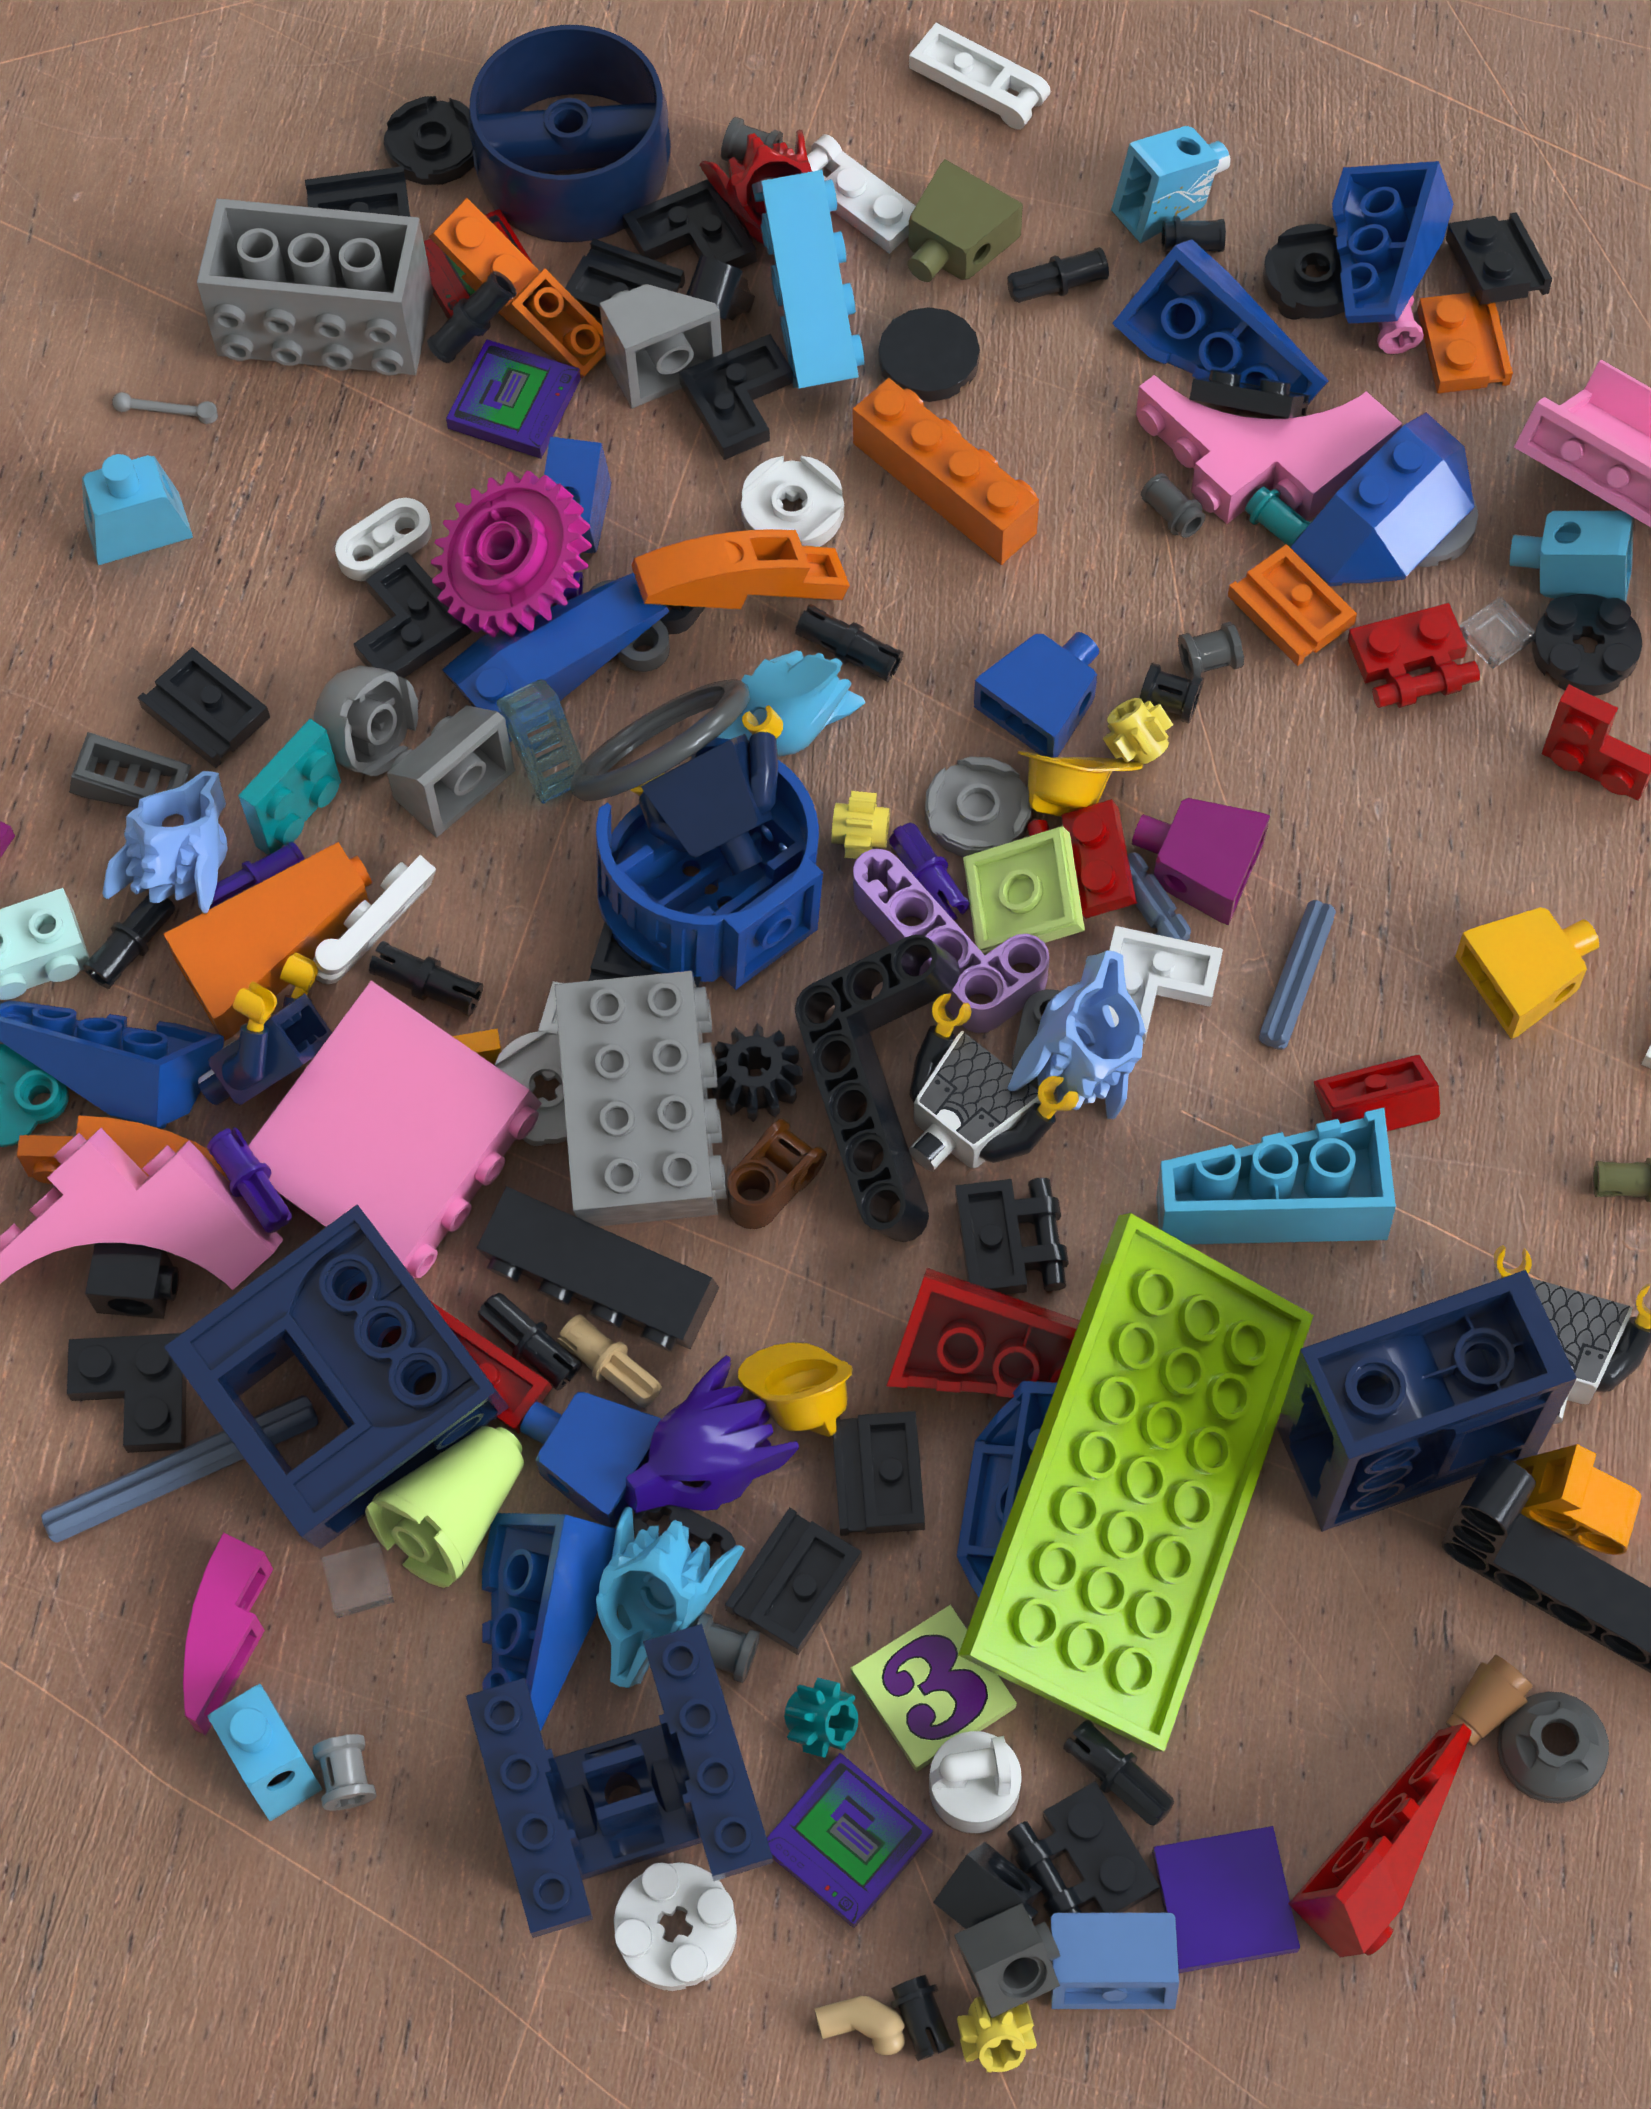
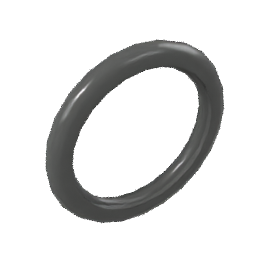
(593, 781)

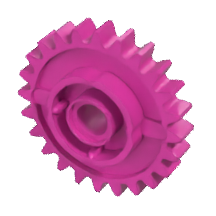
(511, 554)

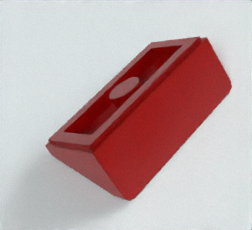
(1399, 1086)

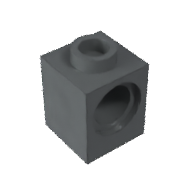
(1009, 1959)

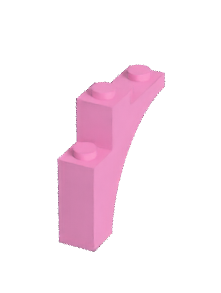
(1239, 455)
(110, 1200)

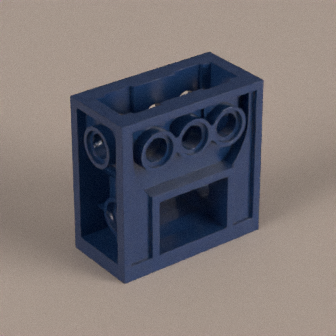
(306, 1313)
(1423, 1399)

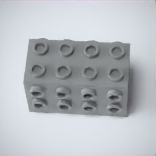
(316, 286)
(639, 1099)

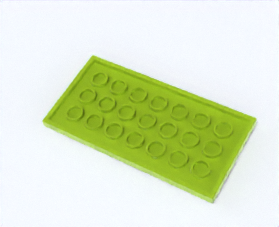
(1138, 1485)

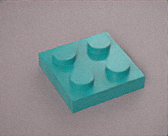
(291, 788)

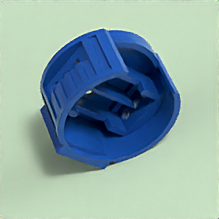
(679, 928)

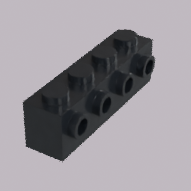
(597, 1268)

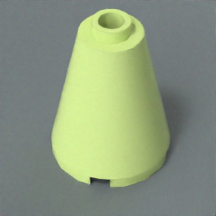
(448, 1504)

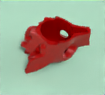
(758, 165)

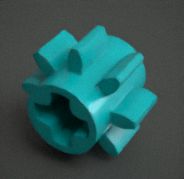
(821, 1717)

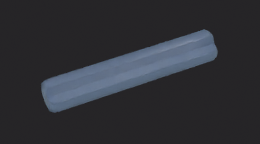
(1297, 975)

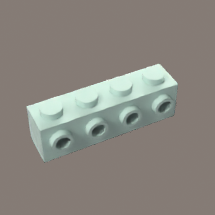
(39, 943)

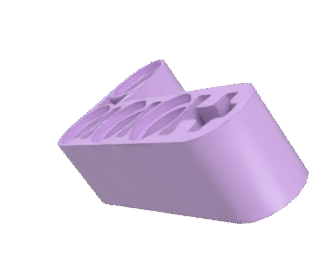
(978, 973)

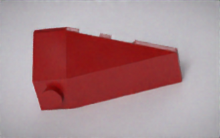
(1375, 1865)

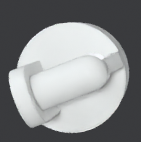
(975, 1782)

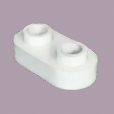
(380, 538)

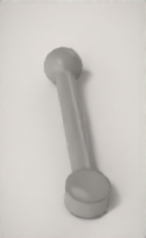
(205, 411)

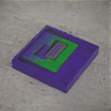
(513, 398)
(847, 1840)

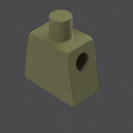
(960, 224)

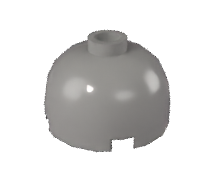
(367, 717)

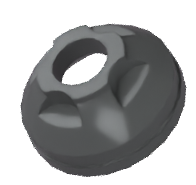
(1537, 1770)

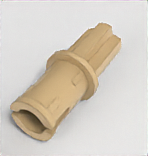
(608, 1361)

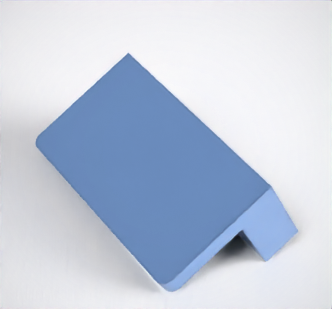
(1115, 1961)

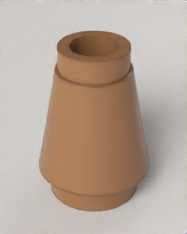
(1490, 1698)

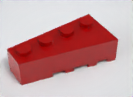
(978, 1340)

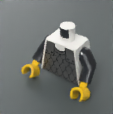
(966, 1101)
(1593, 1331)

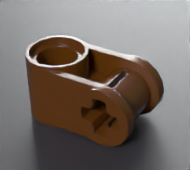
(778, 1167)

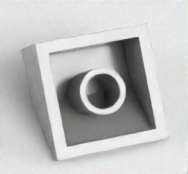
(655, 336)
(453, 768)

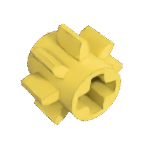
(1138, 731)
(860, 824)
(997, 2040)

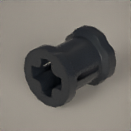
(1187, 689)

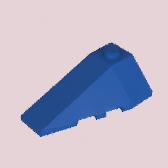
(1388, 234)
(1206, 321)
(559, 650)
(116, 1067)
(542, 1598)

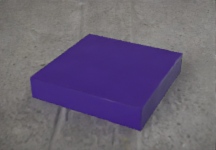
(1226, 1898)

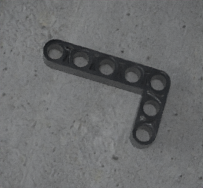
(863, 1077)
(1546, 1568)

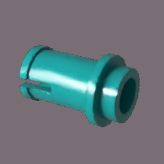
(1276, 515)

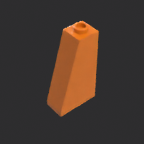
(262, 927)

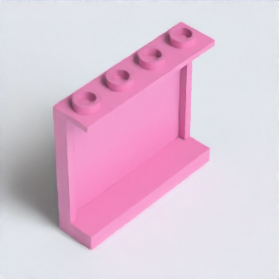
(1598, 439)
(395, 1124)

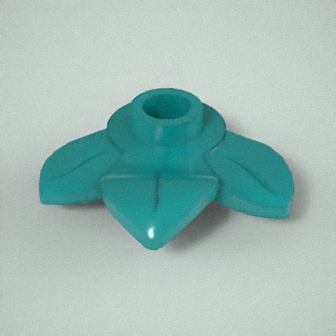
(18, 1087)

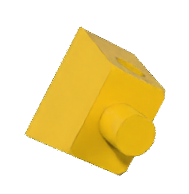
(1526, 965)

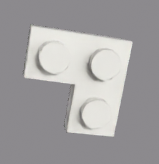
(1164, 969)

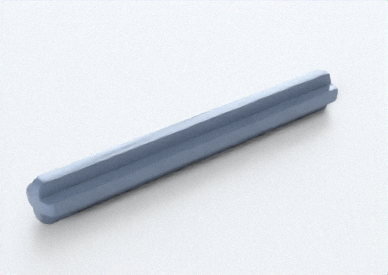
(170, 1473)

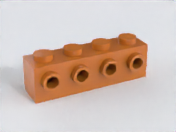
(946, 470)

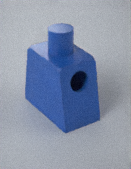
(585, 474)
(1040, 690)
(591, 1451)

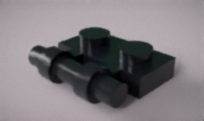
(992, 1238)
(1097, 1849)

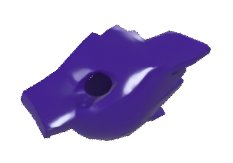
(707, 1441)

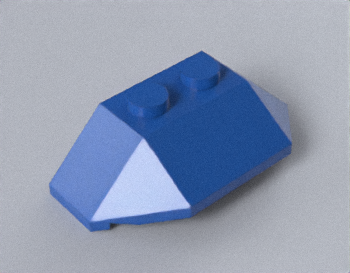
(1391, 509)
(996, 1475)

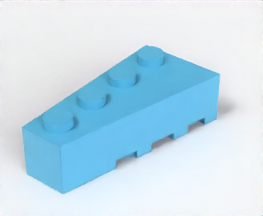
(809, 278)
(1285, 1189)

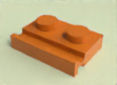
(1464, 343)
(1292, 604)

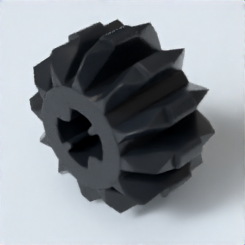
(777, 1069)

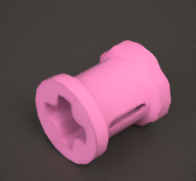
(1402, 334)

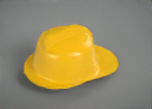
(1069, 783)
(798, 1385)

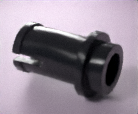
(1207, 234)
(920, 2013)

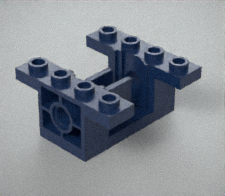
(559, 1808)

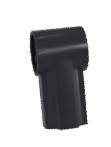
(721, 285)

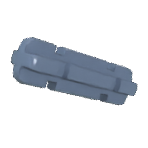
(1155, 903)

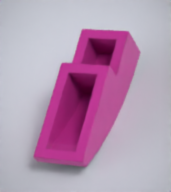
(222, 1627)

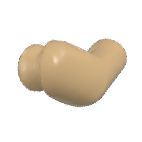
(868, 2018)

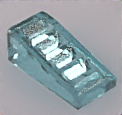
(528, 711)

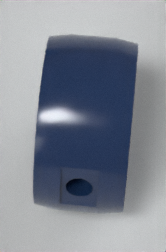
(622, 140)

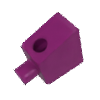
(1205, 853)

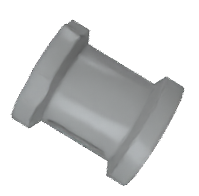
(343, 1772)

